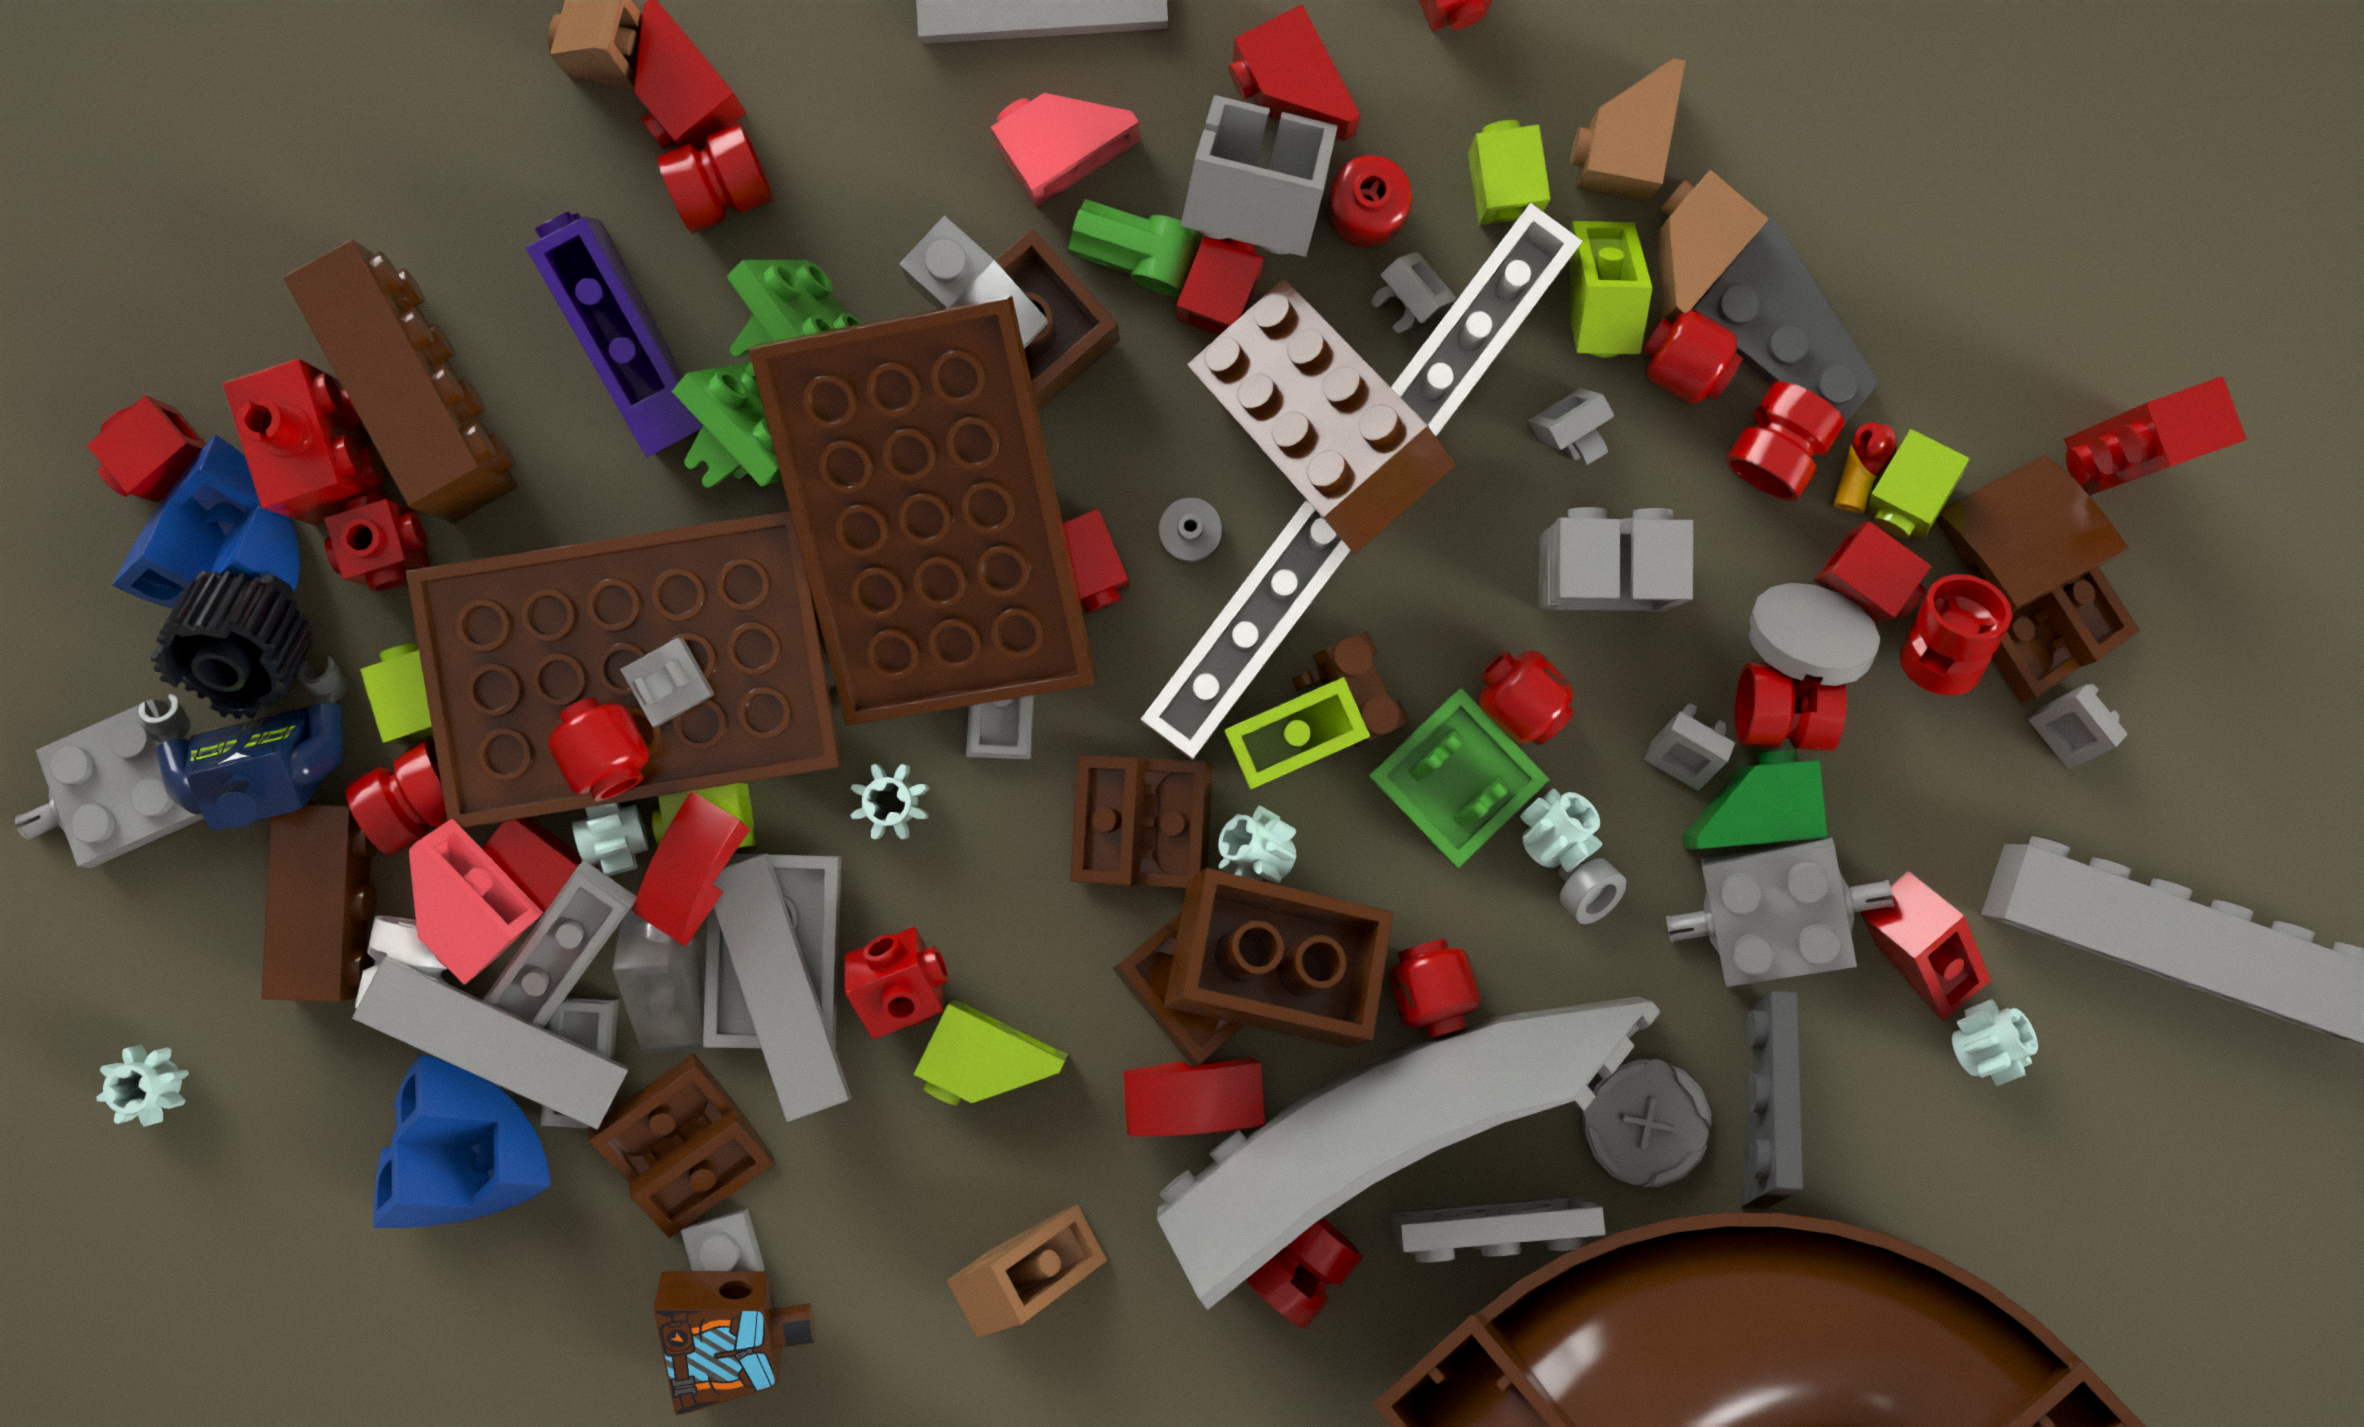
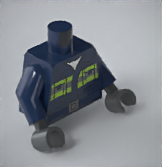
(254, 765)

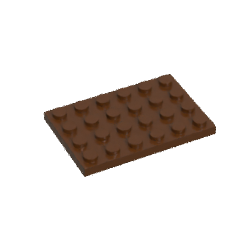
(925, 511)
(544, 628)

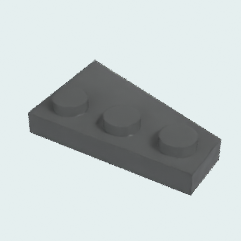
(1787, 323)
(1773, 1103)

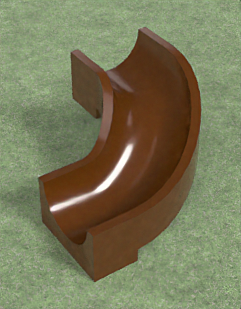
(1752, 1329)

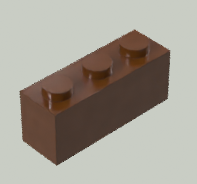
(317, 905)

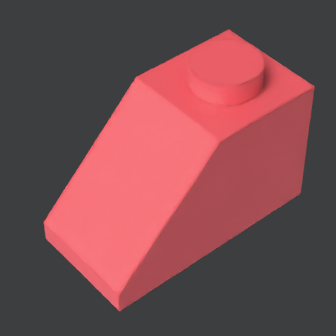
(1060, 141)
(465, 902)

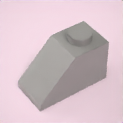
(956, 271)

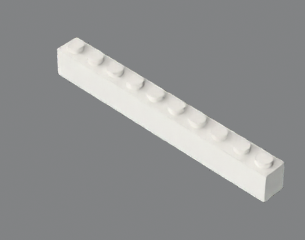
(1308, 547)

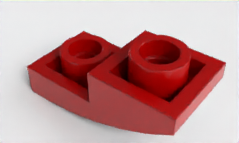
(681, 875)
(1193, 1099)

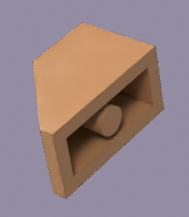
(597, 41)
(1630, 137)
(1700, 240)
(1026, 1272)

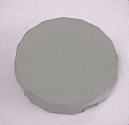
(1813, 633)
(1647, 1122)

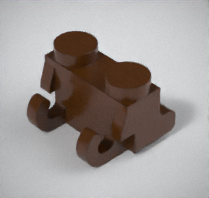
(1353, 661)

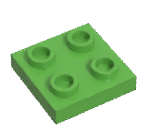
(786, 302)
(733, 428)
(1458, 778)

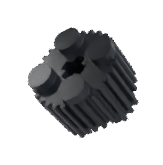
(234, 641)

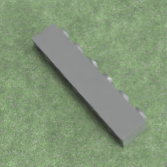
(2180, 939)

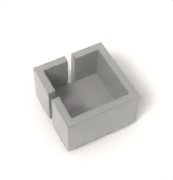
(1254, 203)
(1616, 562)

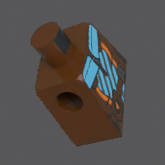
(724, 1335)

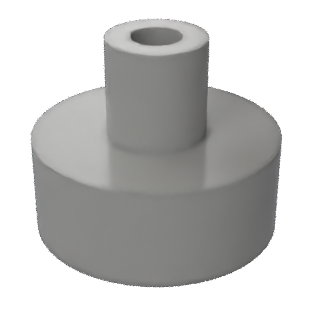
(1185, 545)
(1591, 890)

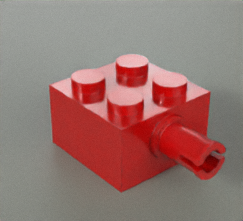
(302, 441)

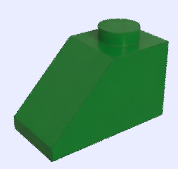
(1763, 805)

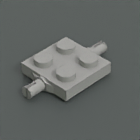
(106, 790)
(1779, 912)

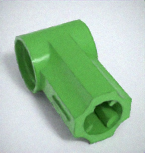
(1150, 250)

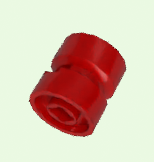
(715, 178)
(1788, 434)
(1955, 634)
(1782, 707)
(399, 803)
(1302, 1294)

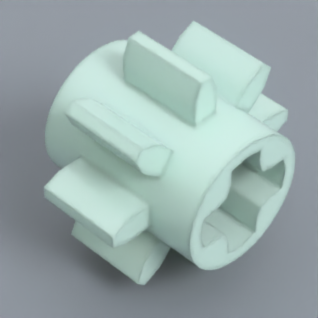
(874, 809)
(1561, 830)
(611, 837)
(1257, 846)
(1994, 1042)
(125, 1090)

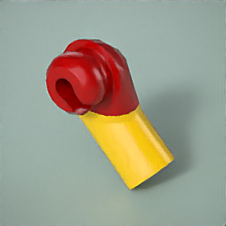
(1867, 457)

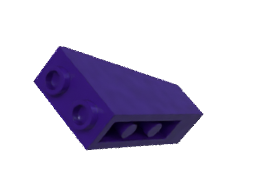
(613, 327)

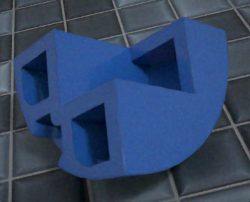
(210, 525)
(455, 1151)

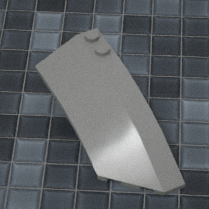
(1377, 1122)

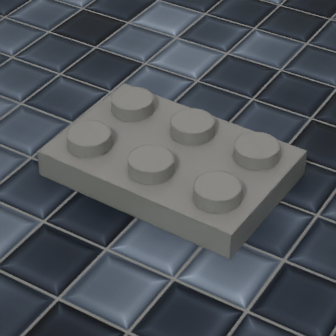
(813, 901)
(1497, 1227)

